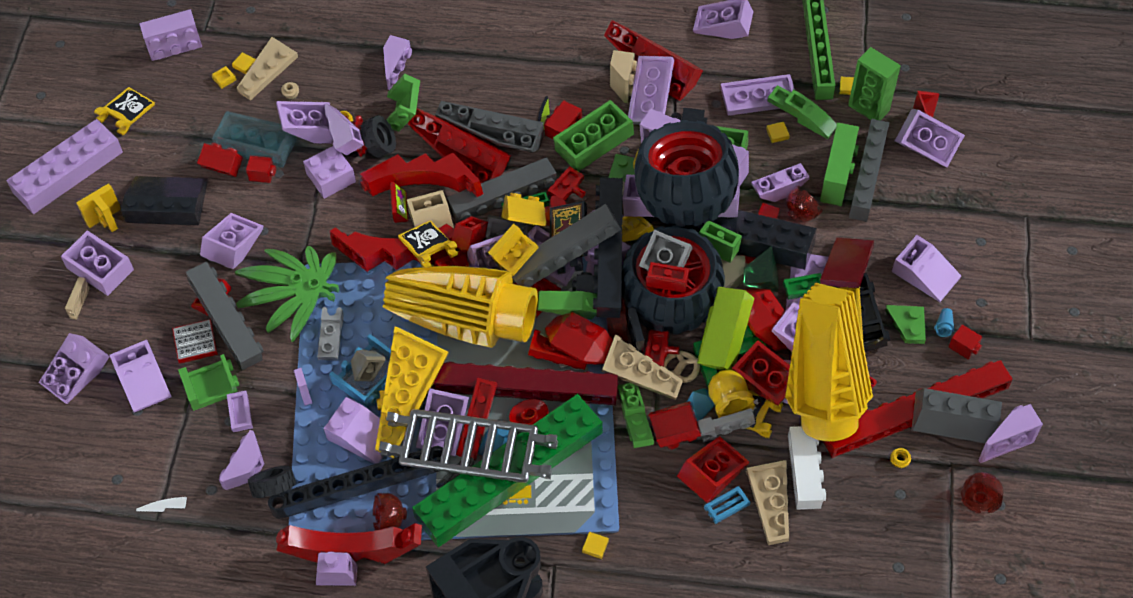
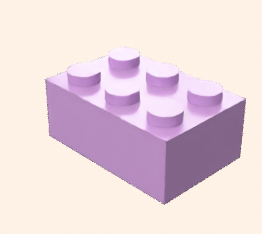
(170, 35)
(97, 262)

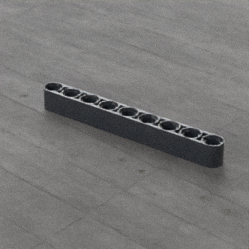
(349, 488)

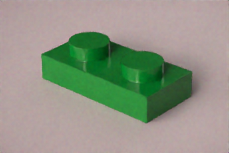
(799, 286)

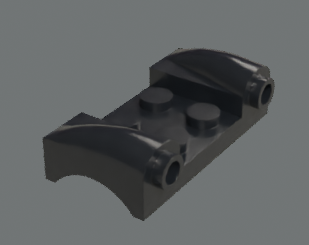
(873, 330)

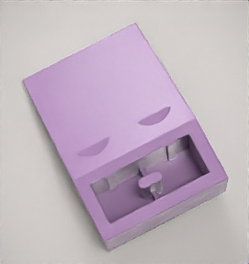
(926, 269)
(73, 367)
(140, 376)

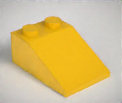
(524, 210)

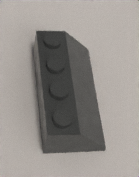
(955, 415)

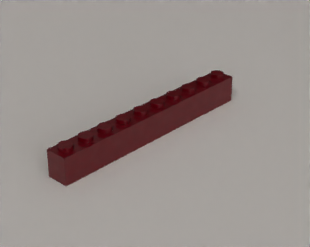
(529, 382)

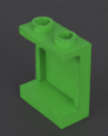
(406, 95)
(209, 383)

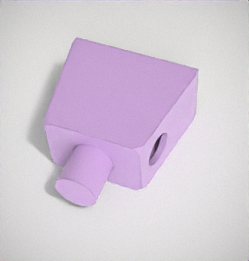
(336, 569)

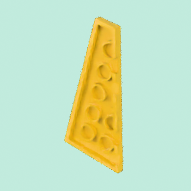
(409, 376)

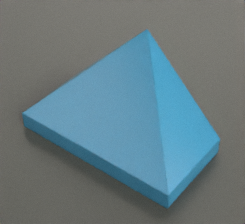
(701, 403)

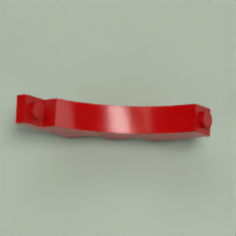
(422, 170)
(372, 251)
(374, 545)

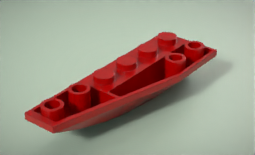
(684, 73)
(445, 138)

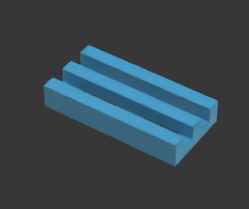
(713, 513)

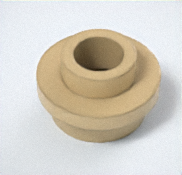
(290, 90)

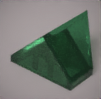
(762, 272)

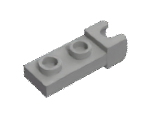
(330, 335)
(725, 425)

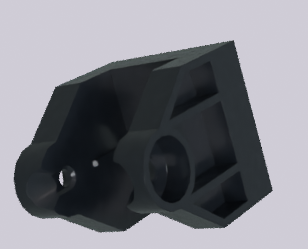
(488, 570)

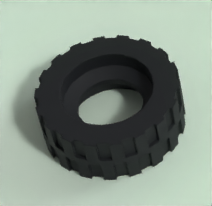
(378, 136)
(271, 481)

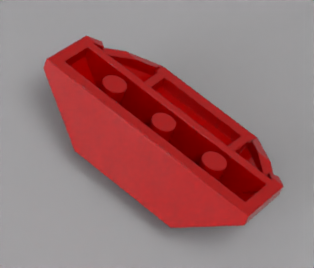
(764, 316)
(579, 338)

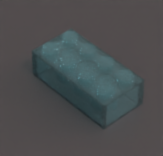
(254, 137)

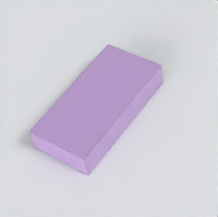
(303, 386)
(239, 411)

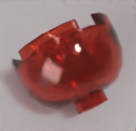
(802, 205)
(982, 492)
(388, 511)

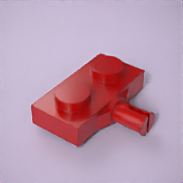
(567, 184)
(658, 347)

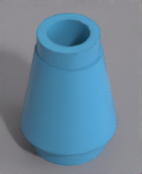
(945, 323)

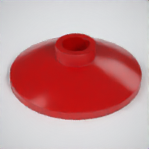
(528, 411)

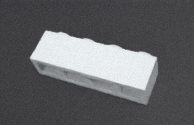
(805, 470)

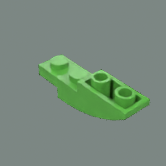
(804, 109)
(635, 416)

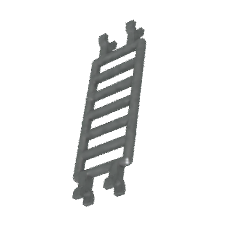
(528, 468)

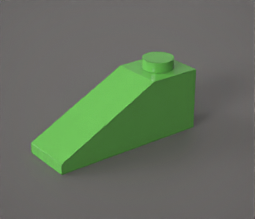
(566, 302)

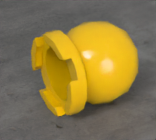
(729, 393)

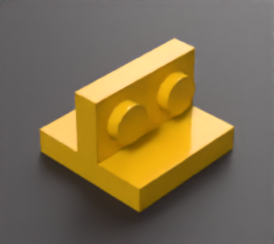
(100, 207)
(512, 250)

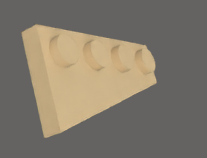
(267, 66)
(640, 369)
(771, 498)

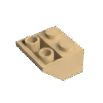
(622, 74)
(430, 207)

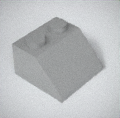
(665, 250)

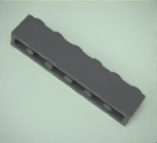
(869, 170)
(522, 181)
(568, 245)
(224, 315)

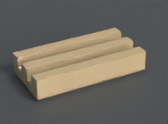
(77, 298)

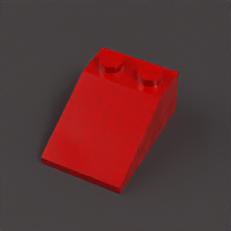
(764, 373)
(712, 469)

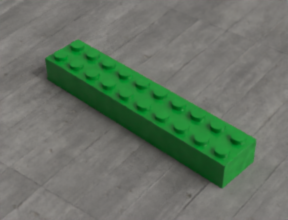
(472, 497)

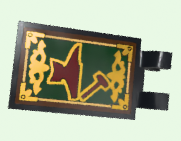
(563, 217)

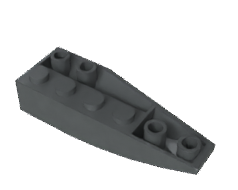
(494, 126)

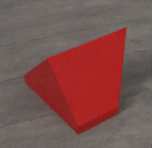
(926, 102)

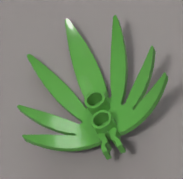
(303, 282)

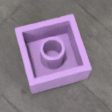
(329, 171)

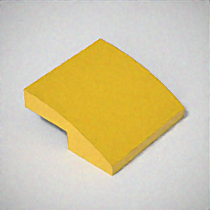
(634, 227)

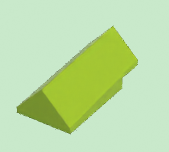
(725, 328)

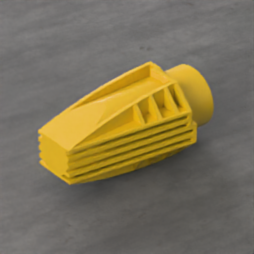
(463, 302)
(828, 365)

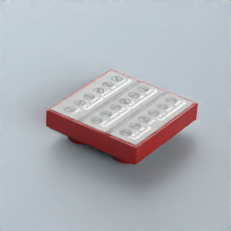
(194, 341)

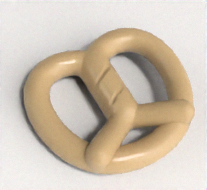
(682, 364)

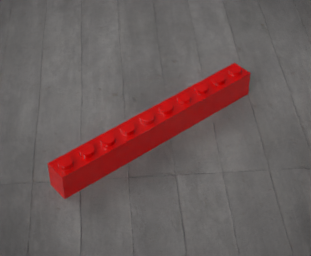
(898, 415)

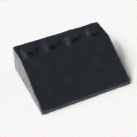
(164, 200)

